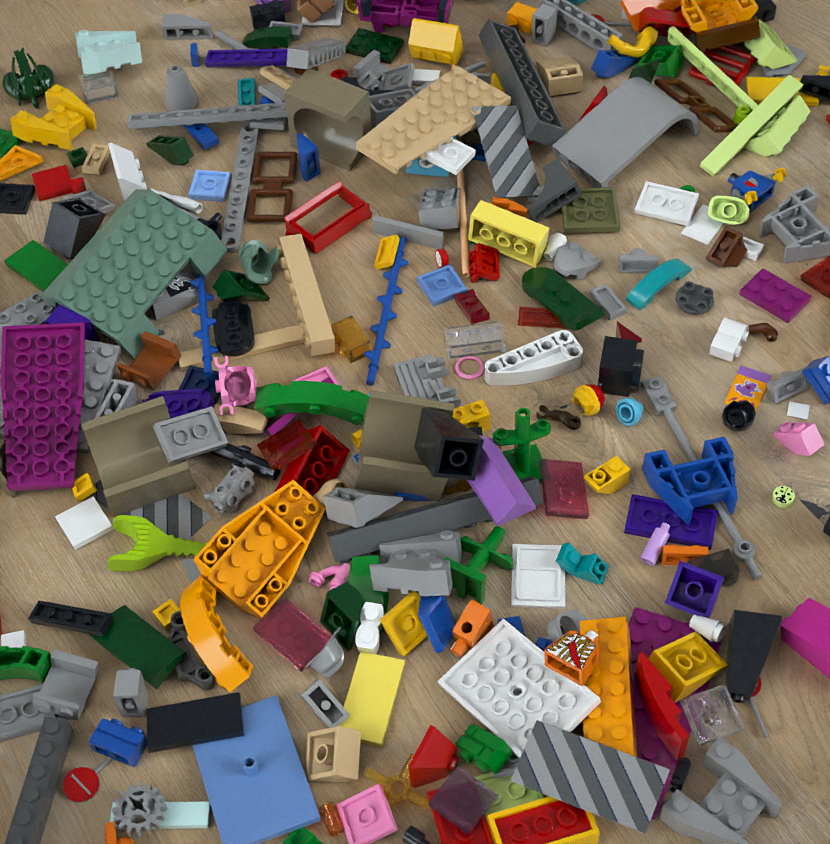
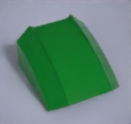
(671, 59)

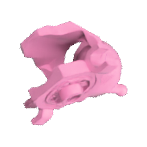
(235, 384)

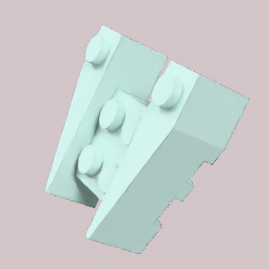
(107, 49)

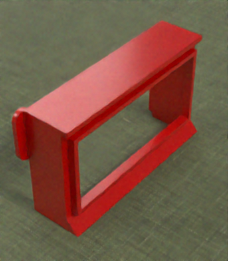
(336, 229)

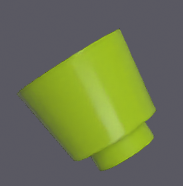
(741, 113)

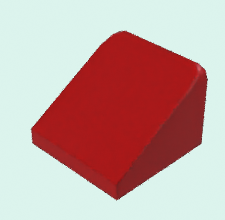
(77, 185)

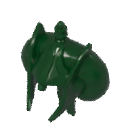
(28, 84)

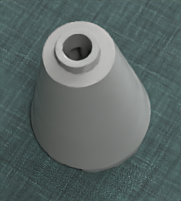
(179, 90)

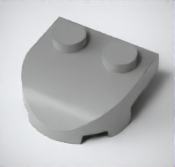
(575, 260)

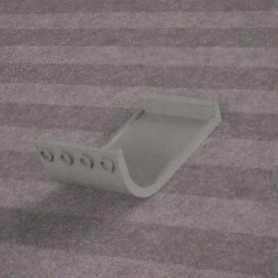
(620, 130)

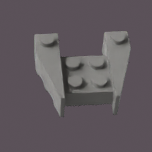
(798, 227)
(418, 564)
(730, 805)

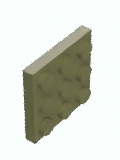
(592, 212)

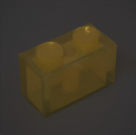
(350, 339)

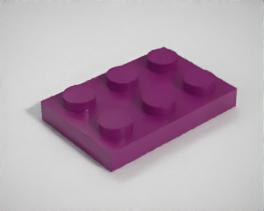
(775, 295)

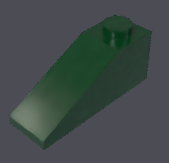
(172, 148)

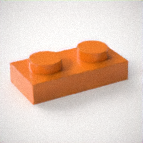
(673, 553)

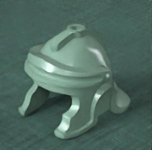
(258, 261)

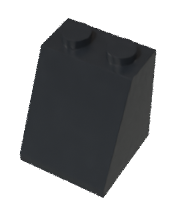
(72, 226)

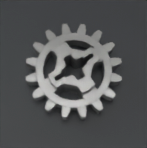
(142, 799)

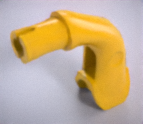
(643, 44)

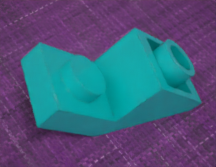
(586, 567)

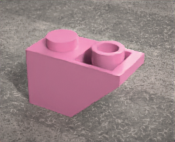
(799, 437)

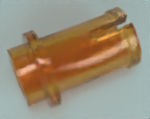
(331, 818)

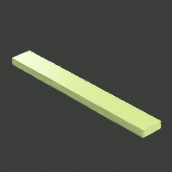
(710, 70)
(751, 125)

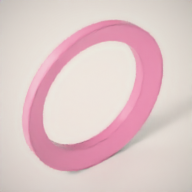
(469, 377)

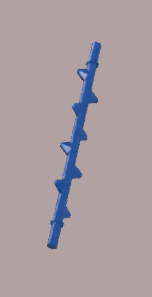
(387, 314)
(205, 322)

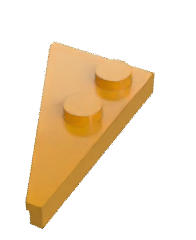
(17, 160)

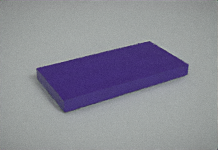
(649, 513)

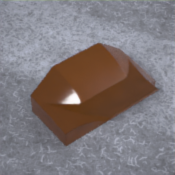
(728, 248)

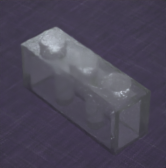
(475, 339)

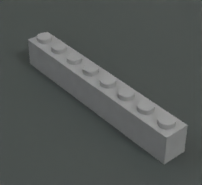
(315, 53)

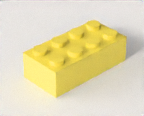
(508, 233)

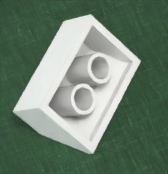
(126, 170)

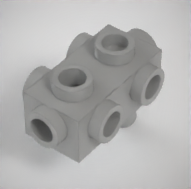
(231, 490)

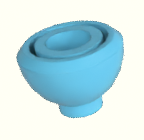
(629, 411)

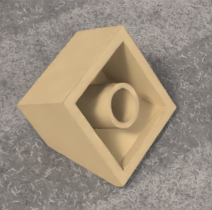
(333, 755)

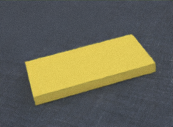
(373, 696)

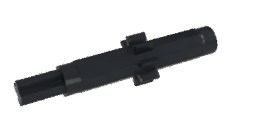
(242, 457)

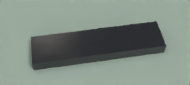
(71, 618)

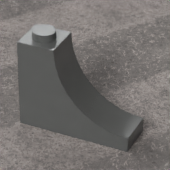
(557, 192)

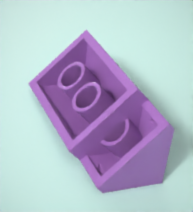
(499, 486)

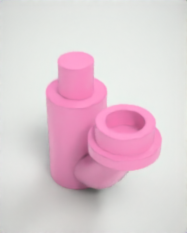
(341, 575)

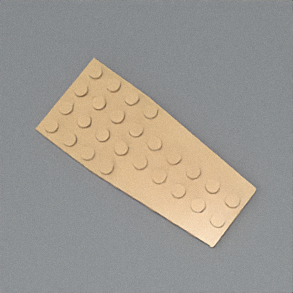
(430, 119)

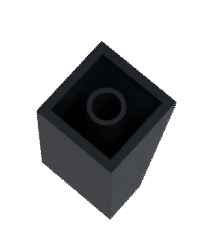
(447, 446)

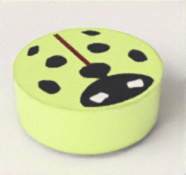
(783, 496)

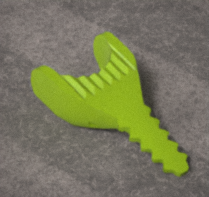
(150, 545)

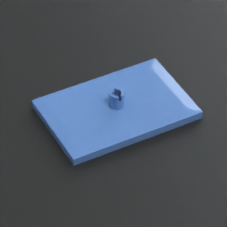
(257, 779)

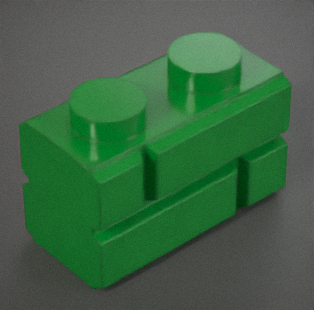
(483, 749)

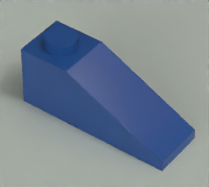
(610, 63)

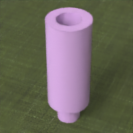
(655, 544)

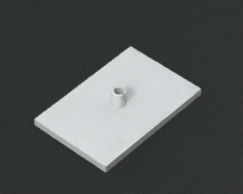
(511, 688)

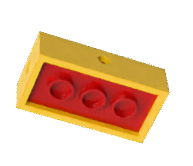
(543, 823)

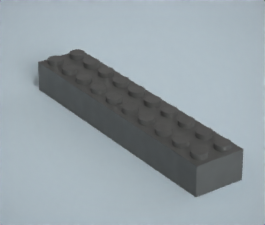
(522, 83)

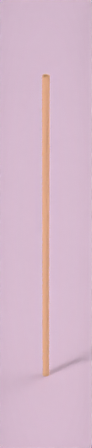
(463, 219)

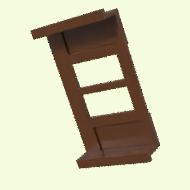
(728, 34)

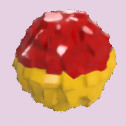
(590, 398)

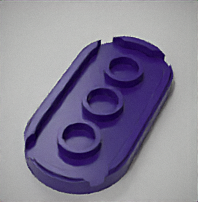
(184, 401)

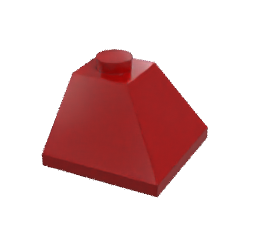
(432, 759)

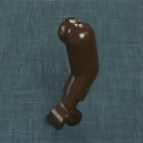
(565, 417)

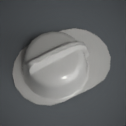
(564, 623)
(329, 659)

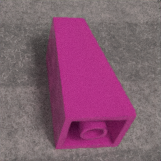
(809, 634)

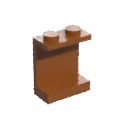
(152, 362)

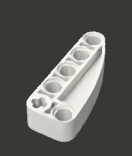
(536, 361)

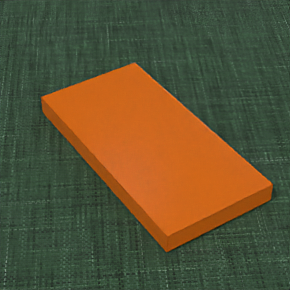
(634, 7)

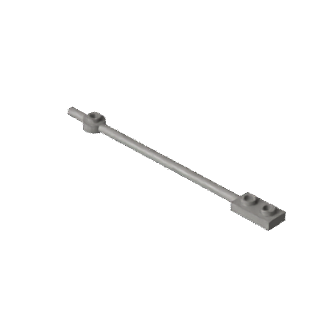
(664, 404)

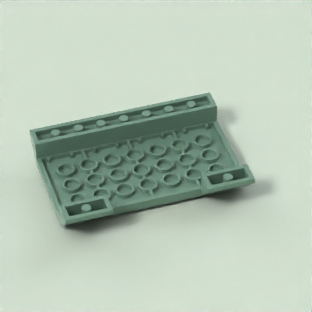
(132, 265)

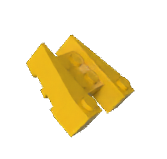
(60, 125)

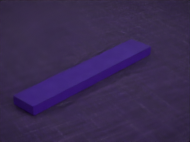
(246, 57)

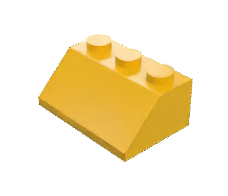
(435, 41)

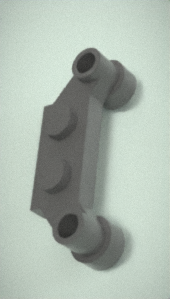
(189, 667)

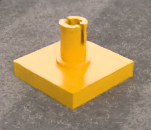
(404, 624)

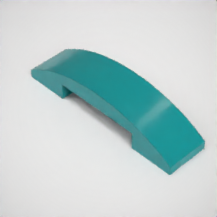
(656, 280)

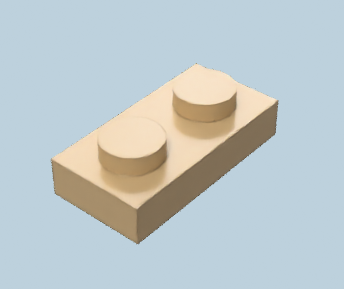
(96, 159)

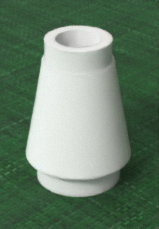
(555, 241)
(709, 628)

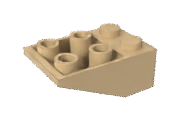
(560, 75)

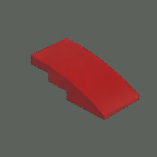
(661, 710)

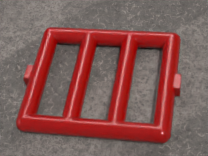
(693, 72)

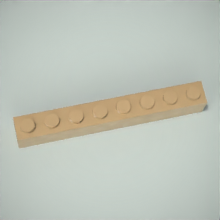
(306, 295)

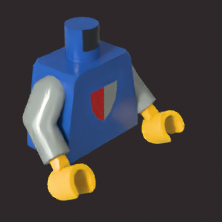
(755, 187)

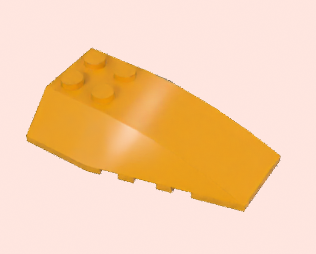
(716, 13)

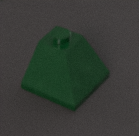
(235, 286)
(342, 609)

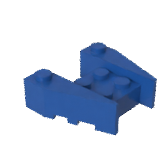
(694, 482)

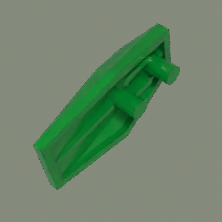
(361, 579)

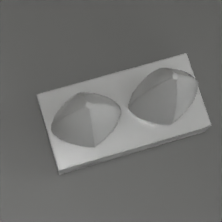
(787, 386)

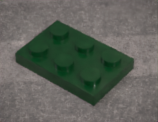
(366, 41)

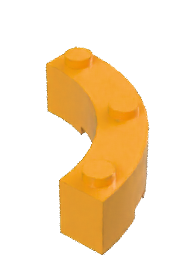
(207, 635)

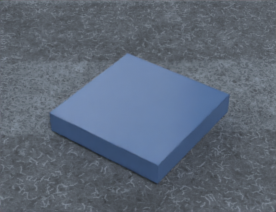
(441, 285)

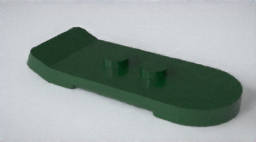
(560, 298)

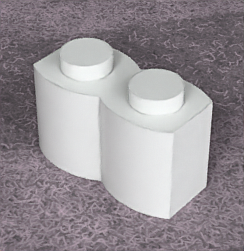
(728, 339)
(368, 632)

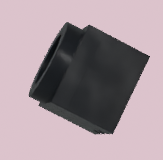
(620, 366)

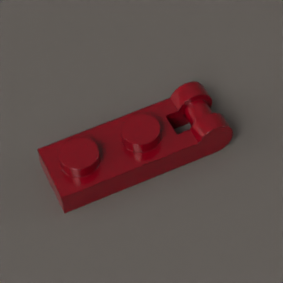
(472, 307)

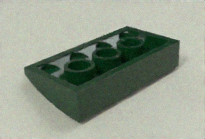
(140, 646)

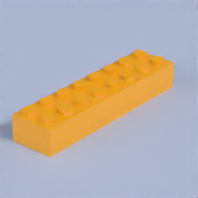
(612, 681)

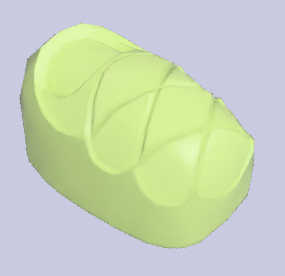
(728, 210)

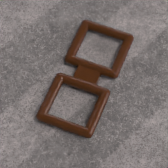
(698, 105)
(272, 186)

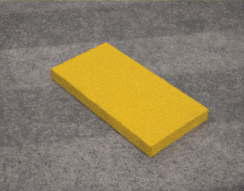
(760, 87)

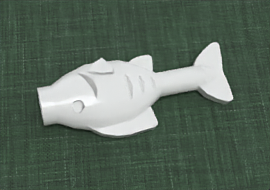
(182, 202)

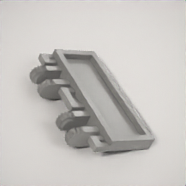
(423, 380)

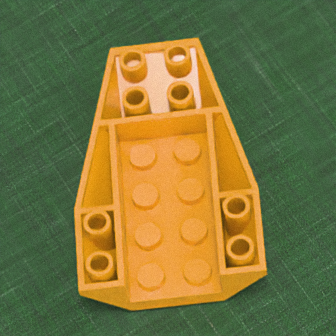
(261, 549)

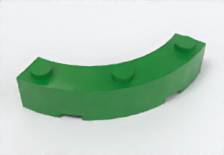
(311, 398)
(24, 663)

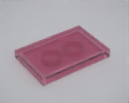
(564, 489)
(292, 634)

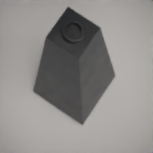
(747, 650)

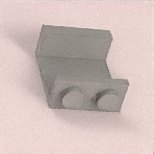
(66, 685)

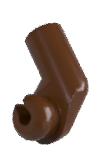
(766, 329)

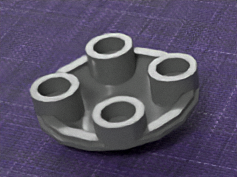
(694, 298)

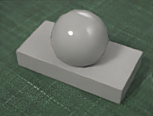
(637, 262)

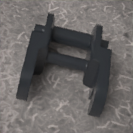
(680, 774)

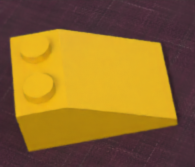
(687, 664)

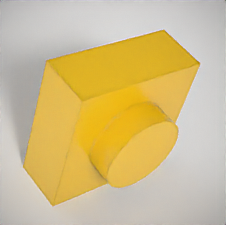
(84, 487)
(164, 612)

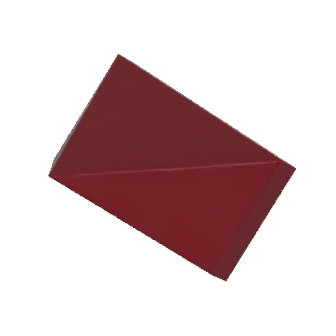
(625, 333)

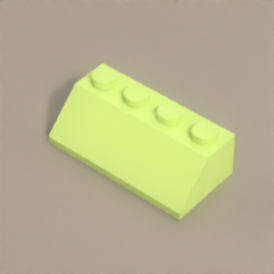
(770, 48)
(780, 128)

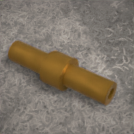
(463, 485)

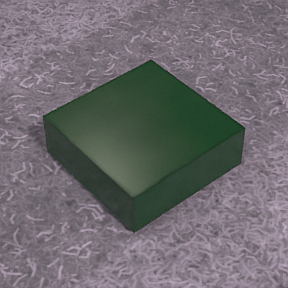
(77, 157)

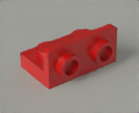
(484, 263)

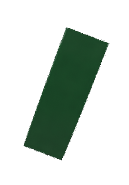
(269, 37)

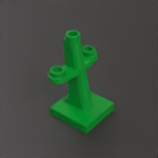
(524, 457)
(468, 577)

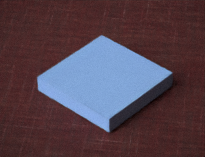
(209, 185)

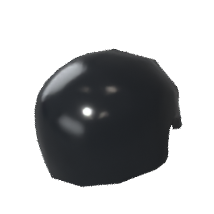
(738, 415)

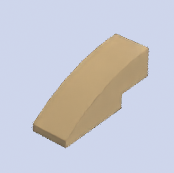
(242, 421)

